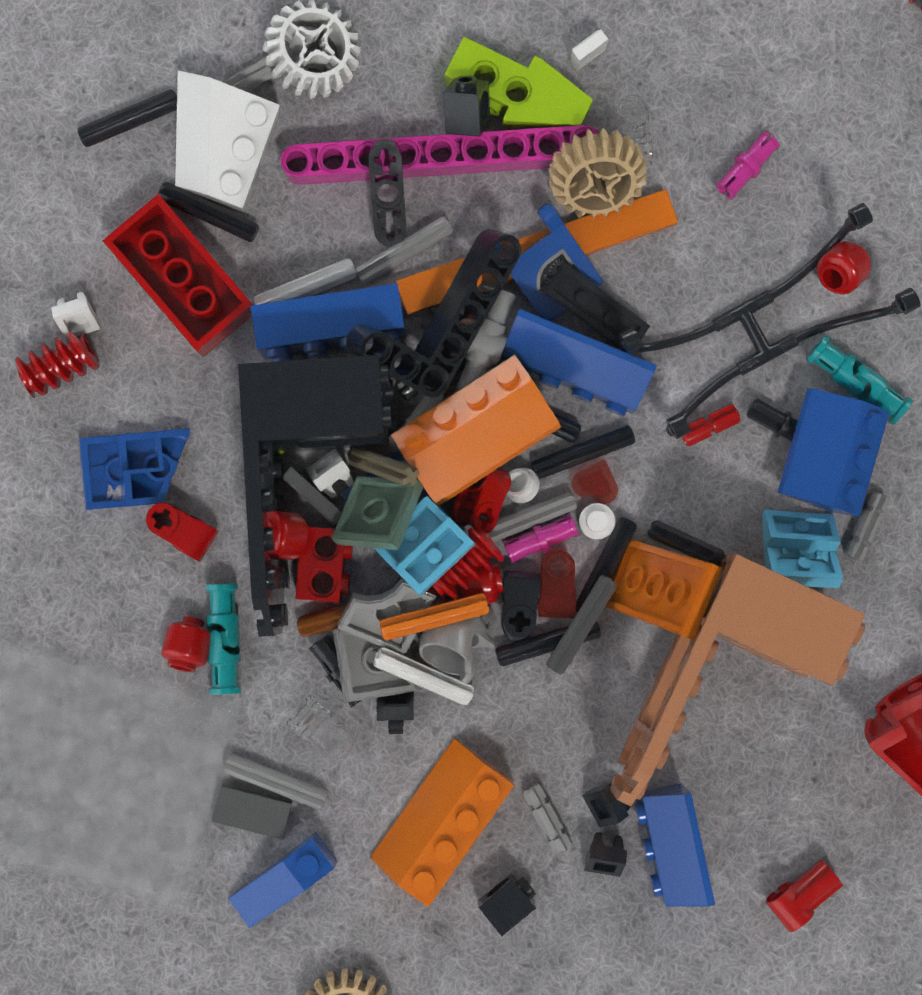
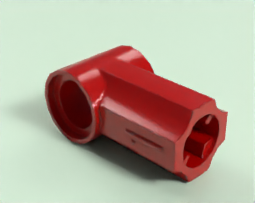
(797, 900)

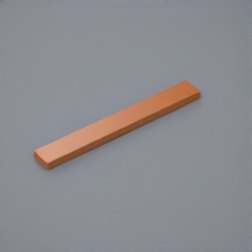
(645, 217)

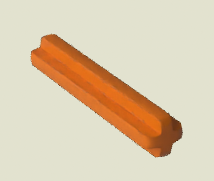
(434, 616)

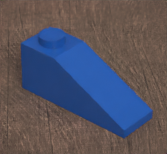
(284, 880)

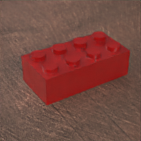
(179, 275)

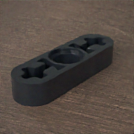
(395, 166)

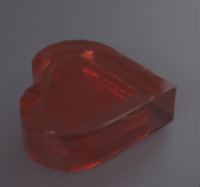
(596, 483)

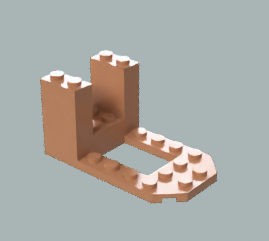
(758, 614)

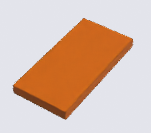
(663, 588)

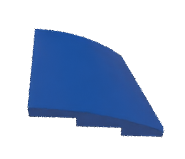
(135, 461)

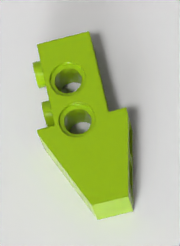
(549, 95)

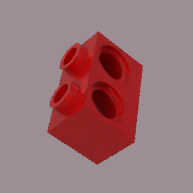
(312, 564)

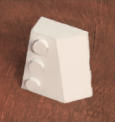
(220, 138)

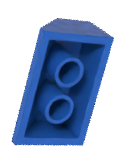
(833, 452)
(675, 847)

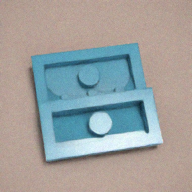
(428, 547)
(802, 547)

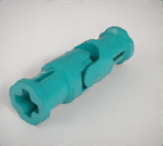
(854, 375)
(223, 661)

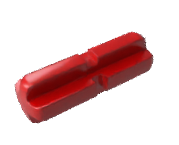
(717, 421)

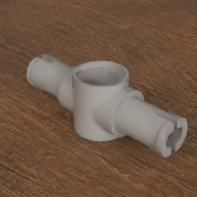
(488, 342)

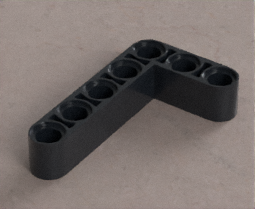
(446, 321)

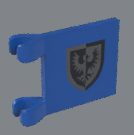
(544, 258)

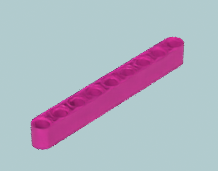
(423, 148)

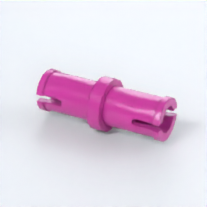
(747, 165)
(541, 538)

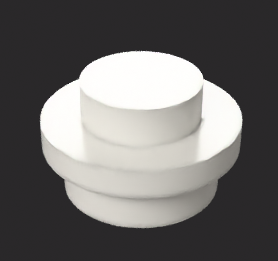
(523, 485)
(597, 521)

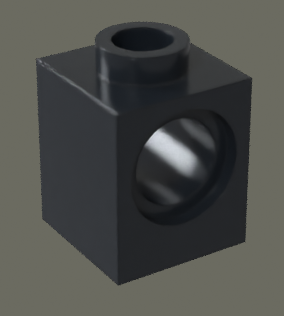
(467, 106)
(508, 903)

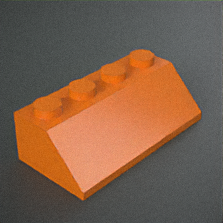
(476, 430)
(442, 822)

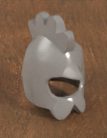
(451, 645)

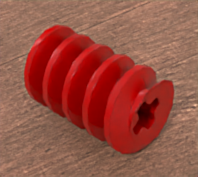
(56, 364)
(468, 564)

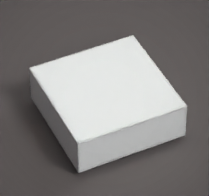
(588, 49)

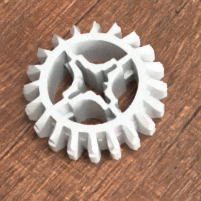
(322, 58)

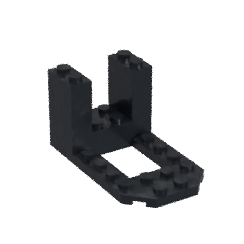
(292, 410)

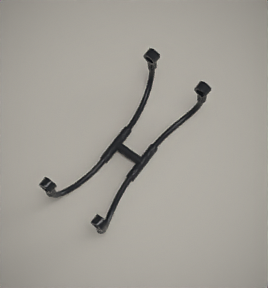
(676, 425)

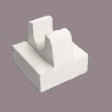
(75, 316)
(329, 470)

